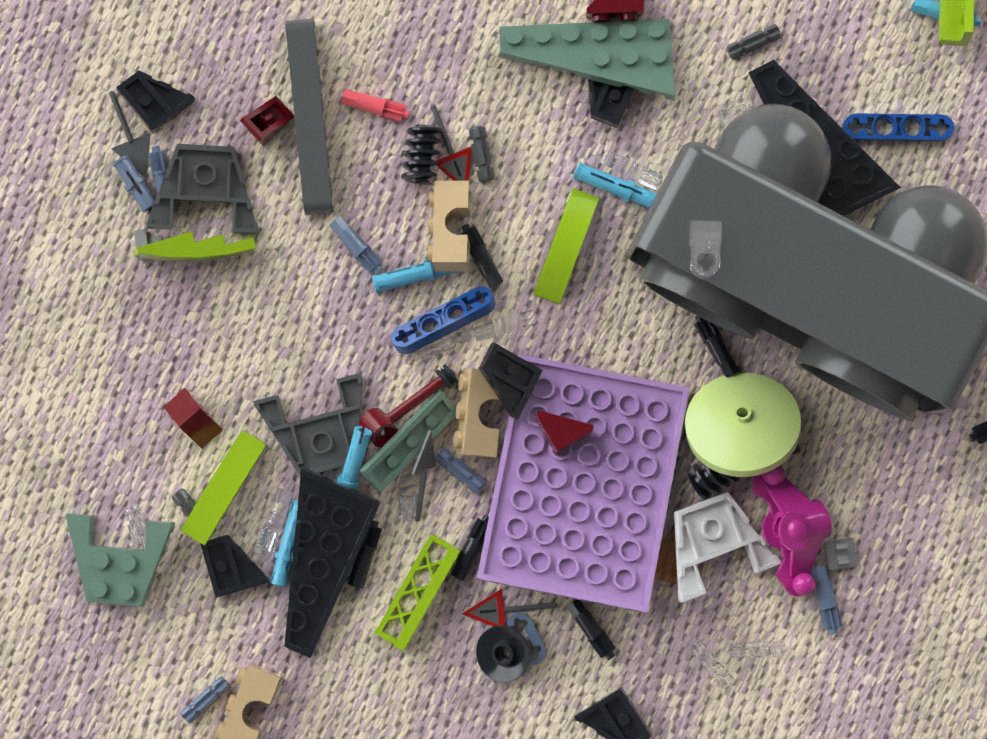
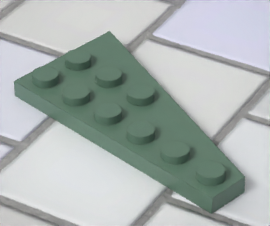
(605, 52)

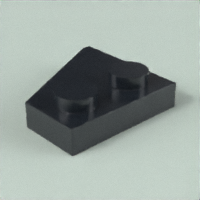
(509, 378)

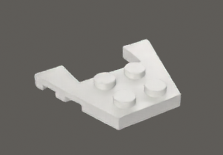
(710, 531)

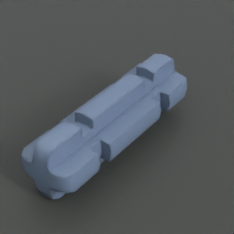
(460, 470)
(205, 699)

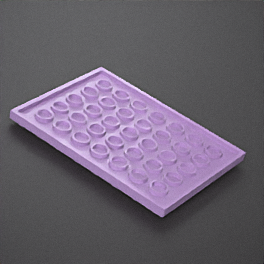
(596, 511)

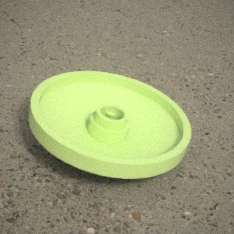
(743, 424)

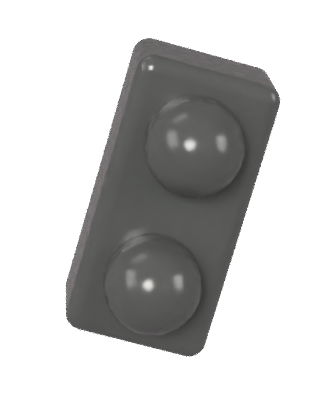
(872, 309)

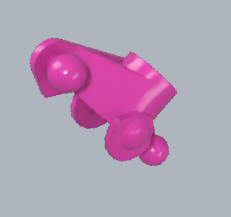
(794, 527)

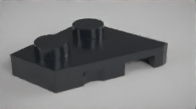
(153, 100)
(608, 102)
(230, 567)
(615, 717)

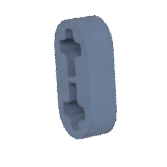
(532, 635)

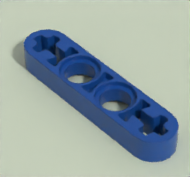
(897, 127)
(445, 324)

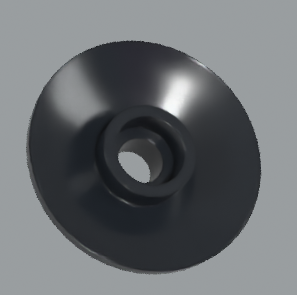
(494, 661)

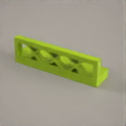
(955, 22)
(426, 598)

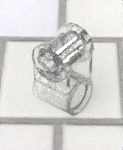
(705, 241)

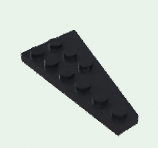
(854, 174)
(326, 543)

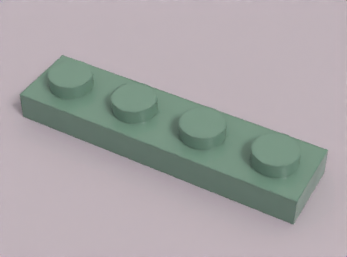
(408, 441)

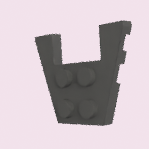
(203, 175)
(320, 440)

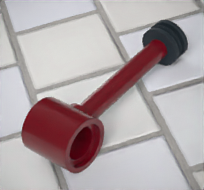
(383, 424)

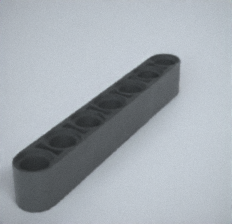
(309, 116)

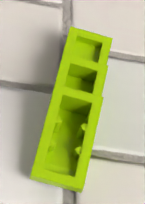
(185, 249)
(223, 487)

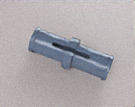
(124, 167)

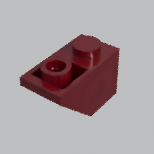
(626, 9)

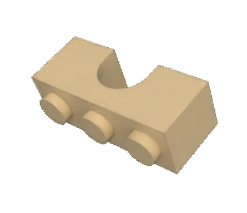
(450, 202)
(472, 435)
(255, 685)

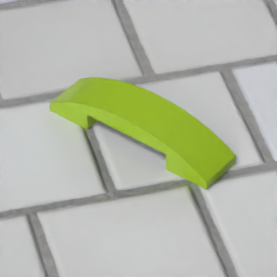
(566, 246)

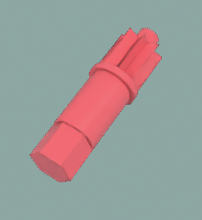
(382, 107)

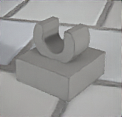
(142, 238)
(840, 554)

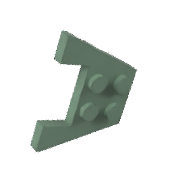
(117, 573)

